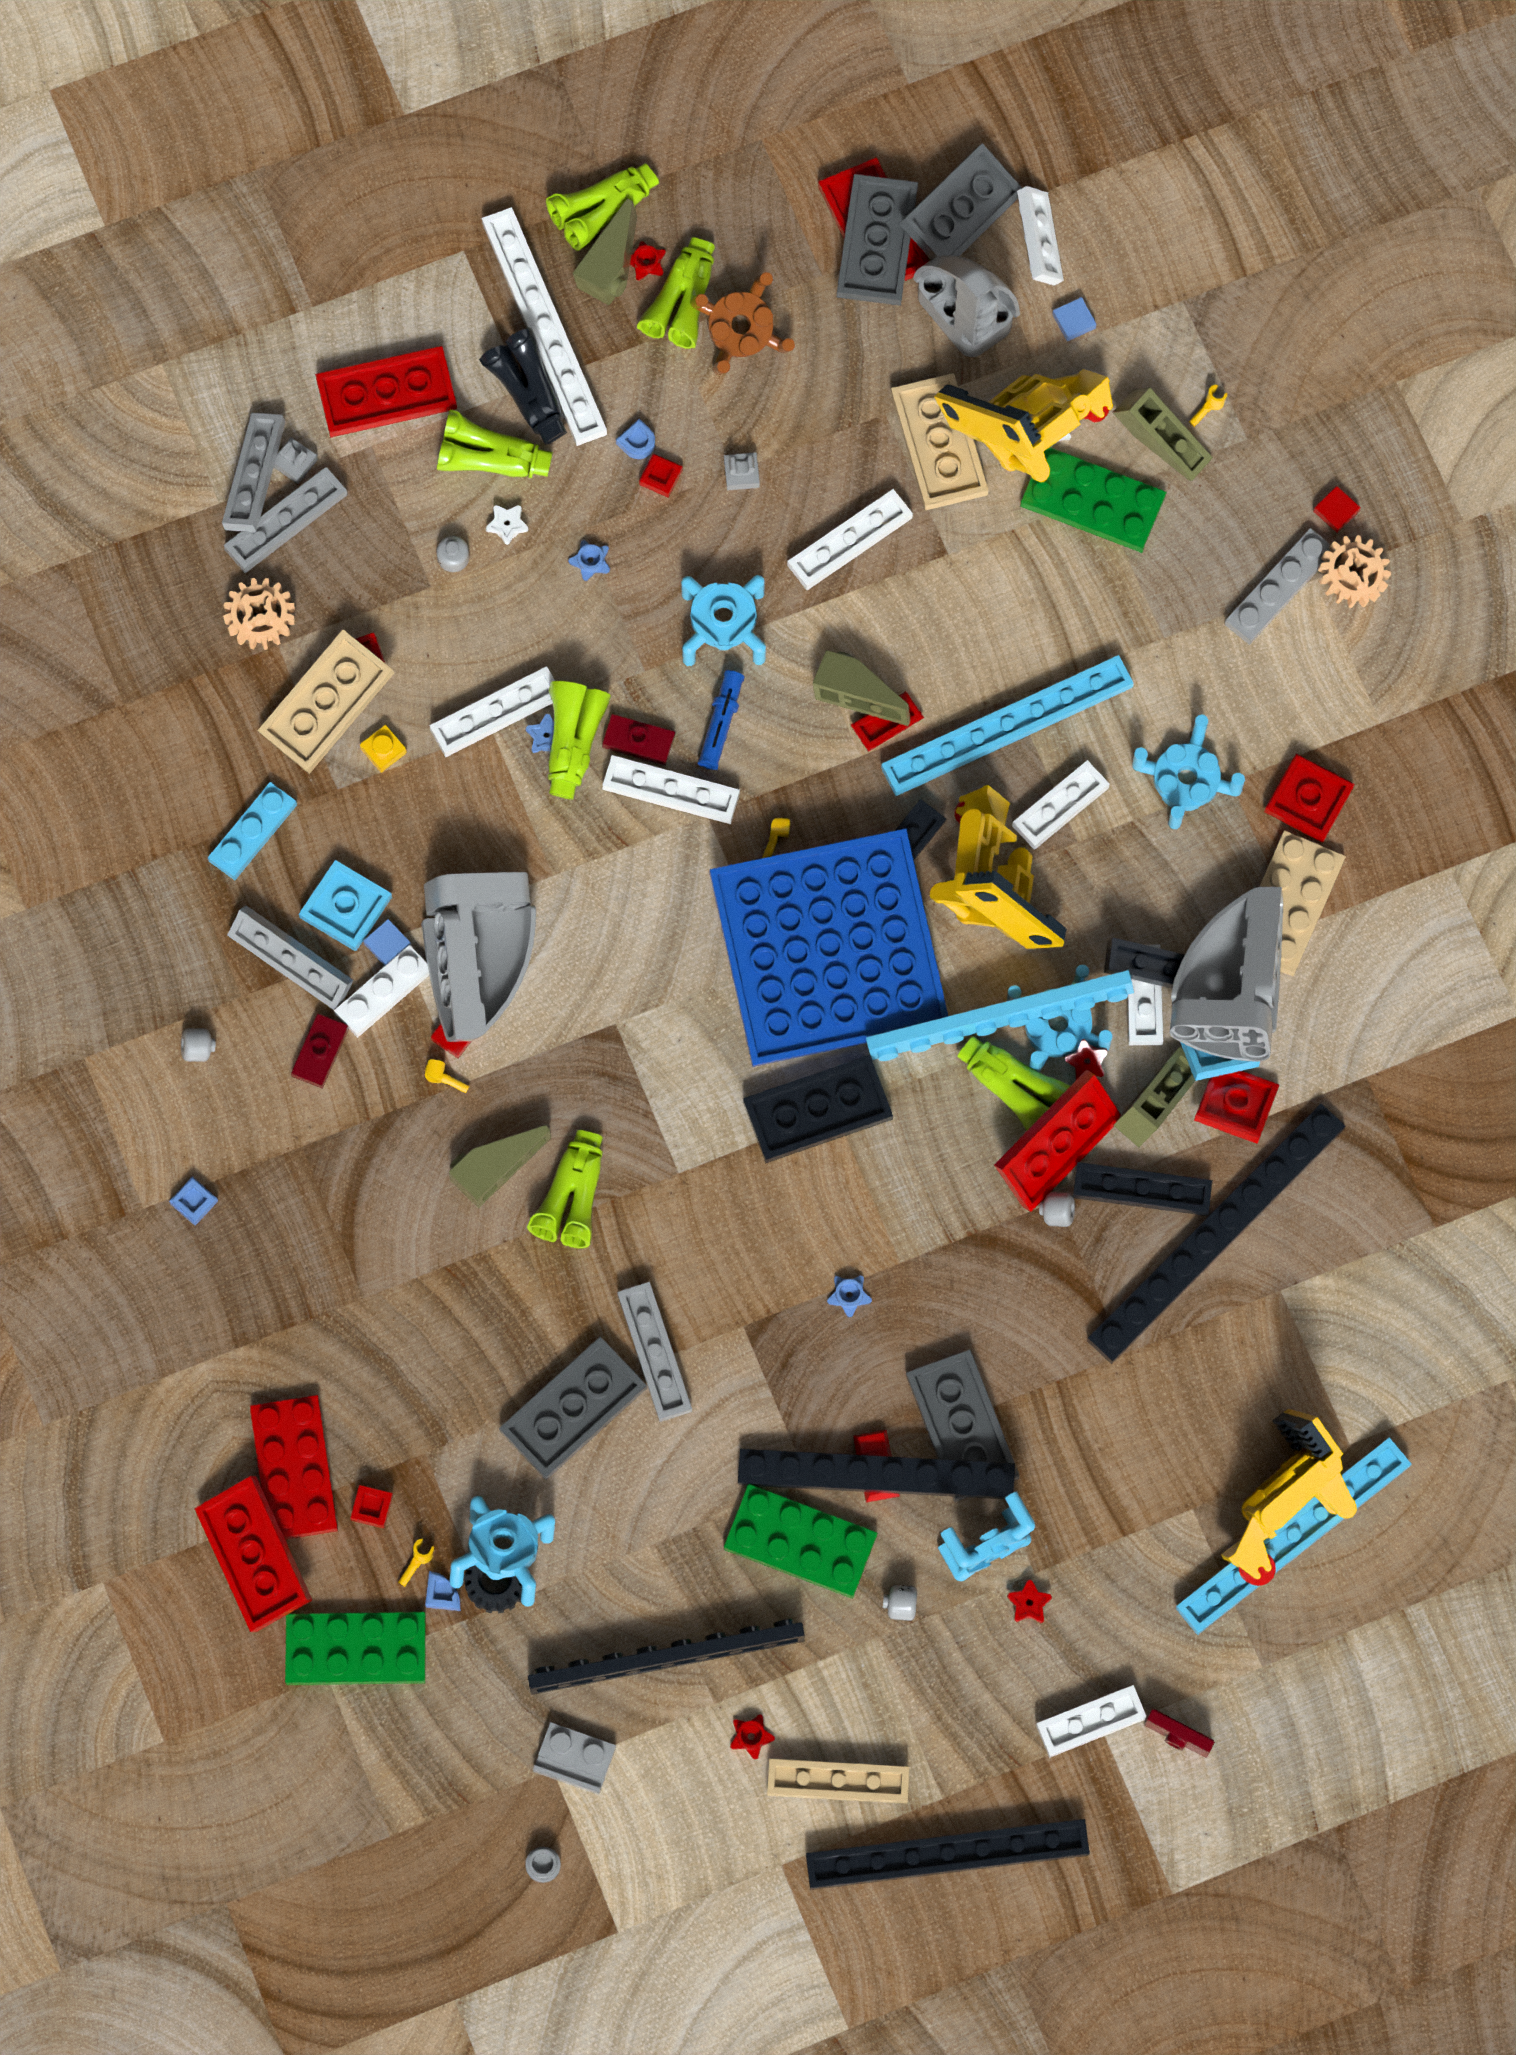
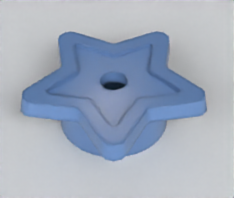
(590, 551)
(537, 733)
(844, 1286)

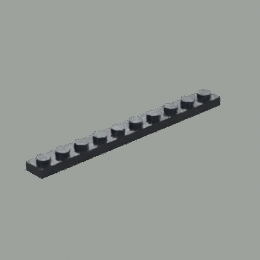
(1216, 1234)

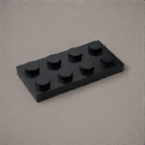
(817, 1109)

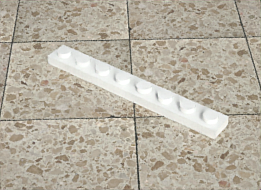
(540, 315)

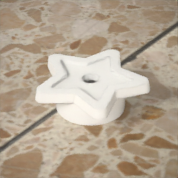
(507, 532)

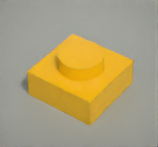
(383, 748)

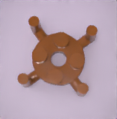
(759, 319)

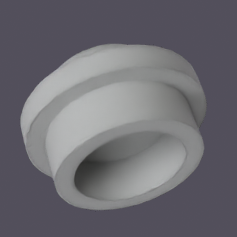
(543, 1864)

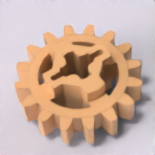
(1349, 584)
(262, 627)

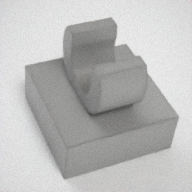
(295, 460)
(741, 471)

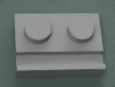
(574, 1758)

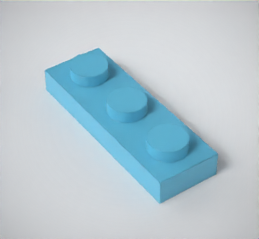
(252, 831)

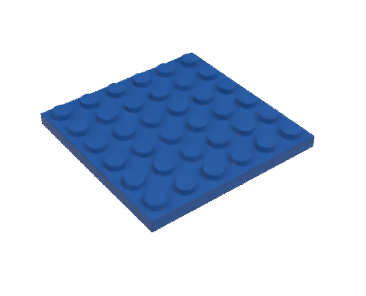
(828, 946)

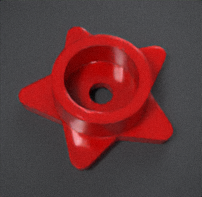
(650, 253)
(1085, 1051)
(1024, 1611)
(756, 1727)

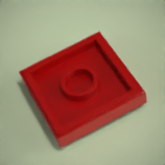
(1309, 798)
(1237, 1104)

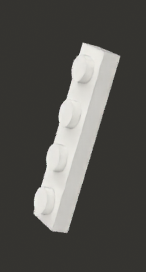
(850, 539)
(493, 712)
(671, 789)

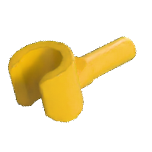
(1211, 403)
(779, 827)
(435, 1074)
(416, 1561)

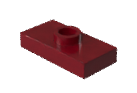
(638, 739)
(320, 1051)
(1178, 1734)

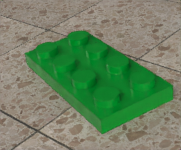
(1095, 500)
(800, 1541)
(355, 1648)

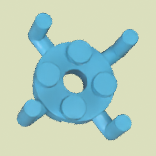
(723, 634)
(1192, 758)
(1055, 1043)
(995, 1543)
(498, 1562)

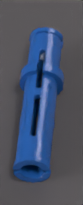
(731, 684)

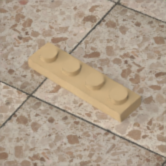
(838, 1781)

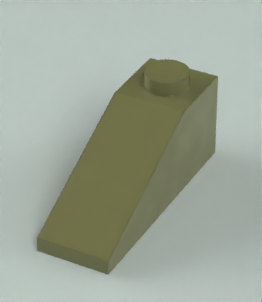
(606, 265)
(1162, 432)
(853, 686)
(1156, 1099)
(493, 1164)

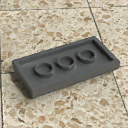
(962, 205)
(874, 240)
(573, 1408)
(958, 1411)

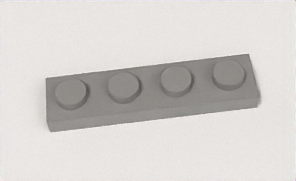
(253, 472)
(286, 519)
(1278, 587)
(290, 957)
(654, 1351)

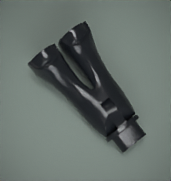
(532, 396)

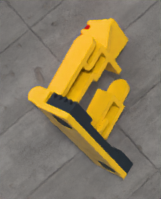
(1005, 423)
(990, 896)
(1307, 1474)

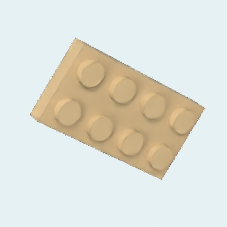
(941, 457)
(326, 701)
(1306, 880)

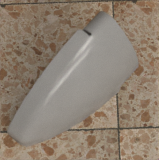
(974, 295)
(476, 947)
(1231, 980)

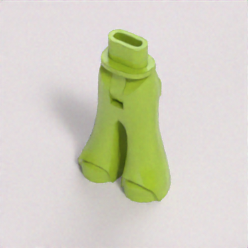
(570, 209)
(688, 278)
(499, 451)
(575, 725)
(1000, 1074)
(578, 1174)

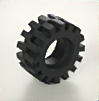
(489, 1600)

